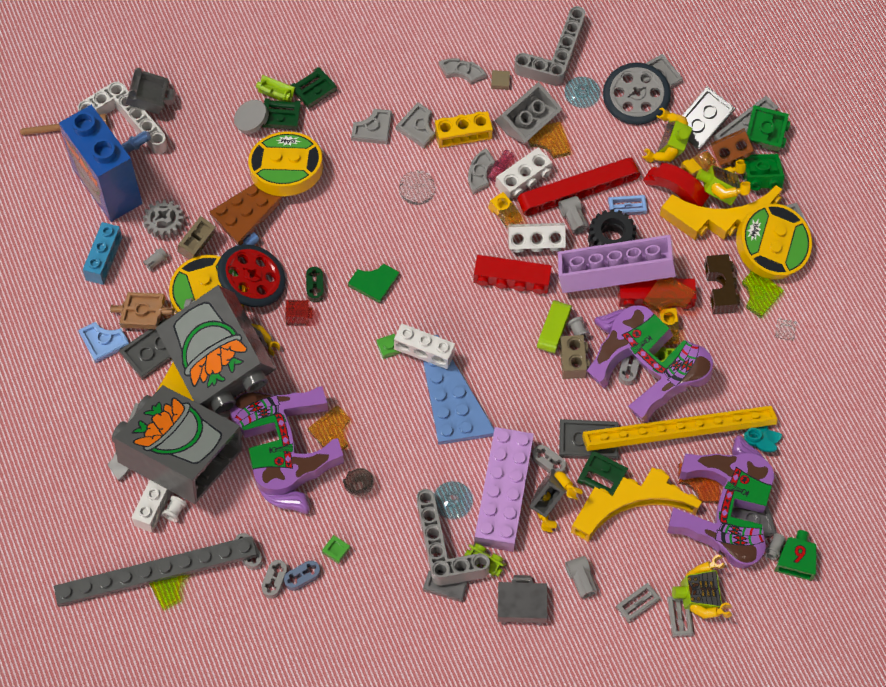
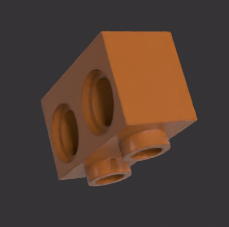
(730, 142)

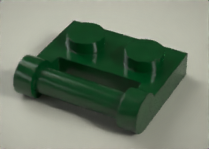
(317, 90)
(282, 118)
(603, 468)

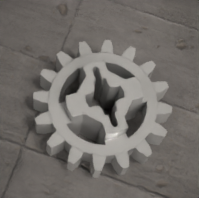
(162, 222)

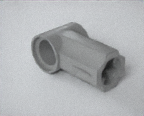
(572, 210)
(579, 571)

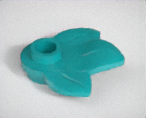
(763, 438)

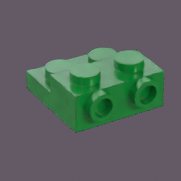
(768, 128)
(763, 171)

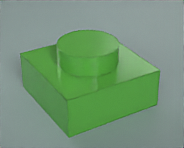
(386, 346)
(336, 549)

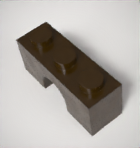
(720, 269)

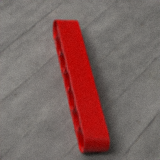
(579, 185)

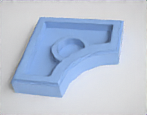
(102, 342)

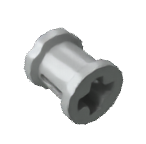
(577, 327)

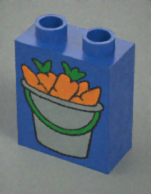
(101, 163)

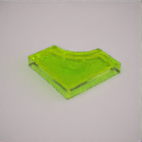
(761, 293)
(168, 591)

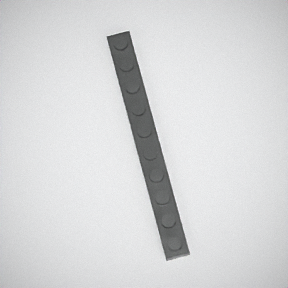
(155, 571)

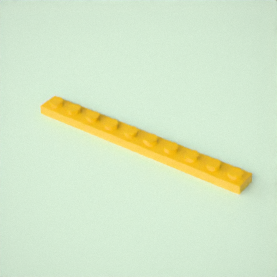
(679, 428)

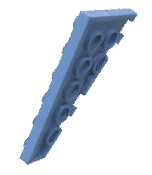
(454, 406)

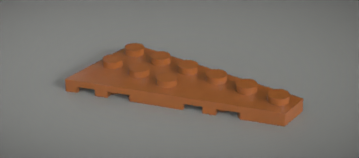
(244, 212)

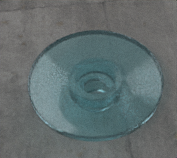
(579, 97)
(453, 508)

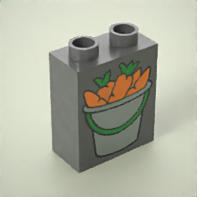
(216, 350)
(177, 443)

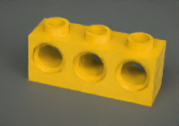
(458, 136)

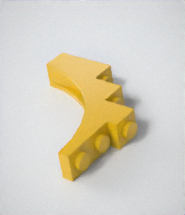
(723, 222)
(628, 495)

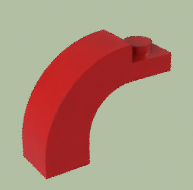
(679, 182)

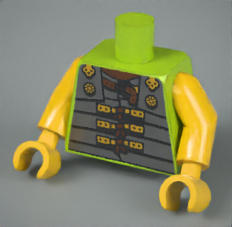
(673, 140)
(724, 182)
(702, 592)

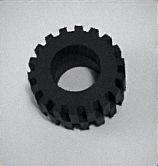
(611, 222)

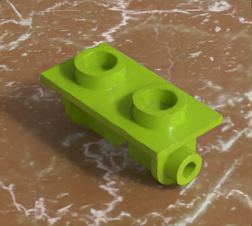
(275, 89)
(495, 560)

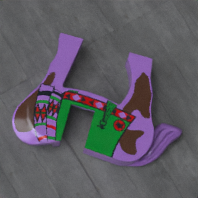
(643, 334)
(275, 463)
(746, 485)

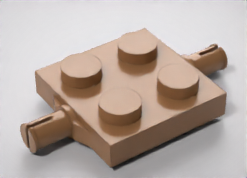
(142, 310)

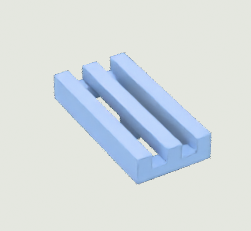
(629, 208)

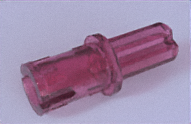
(500, 165)

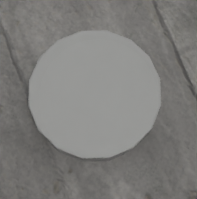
(251, 116)

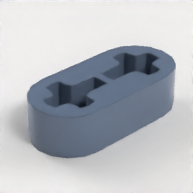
(304, 579)

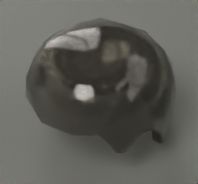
(359, 482)

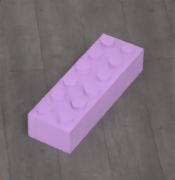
(616, 264)
(503, 489)

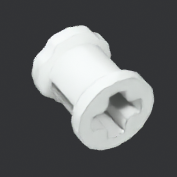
(174, 509)

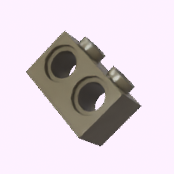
(196, 238)
(571, 356)

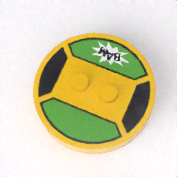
(285, 163)
(774, 241)
(195, 279)

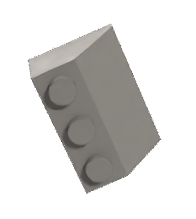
(528, 114)

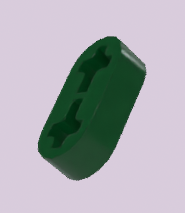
(310, 284)

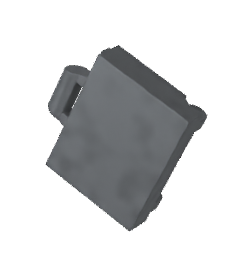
(148, 92)
(522, 601)

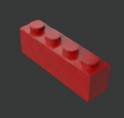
(512, 274)
(635, 293)

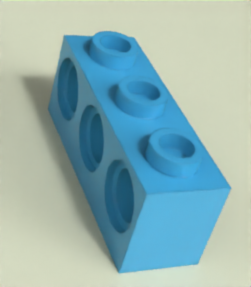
(102, 253)

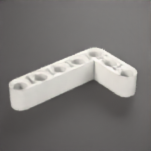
(130, 113)

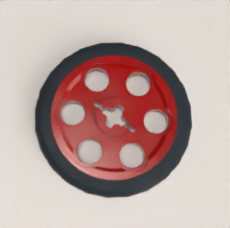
(251, 253)

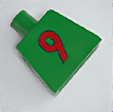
(798, 557)

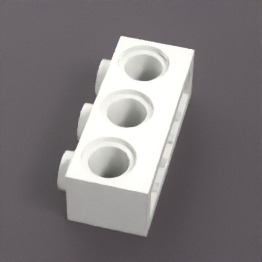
(526, 166)
(529, 230)
(424, 346)
(150, 506)

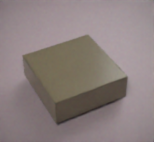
(500, 79)

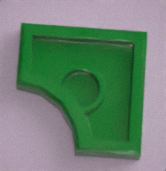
(374, 283)

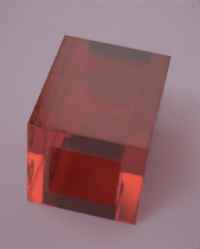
(298, 313)

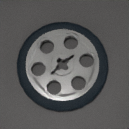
(636, 115)

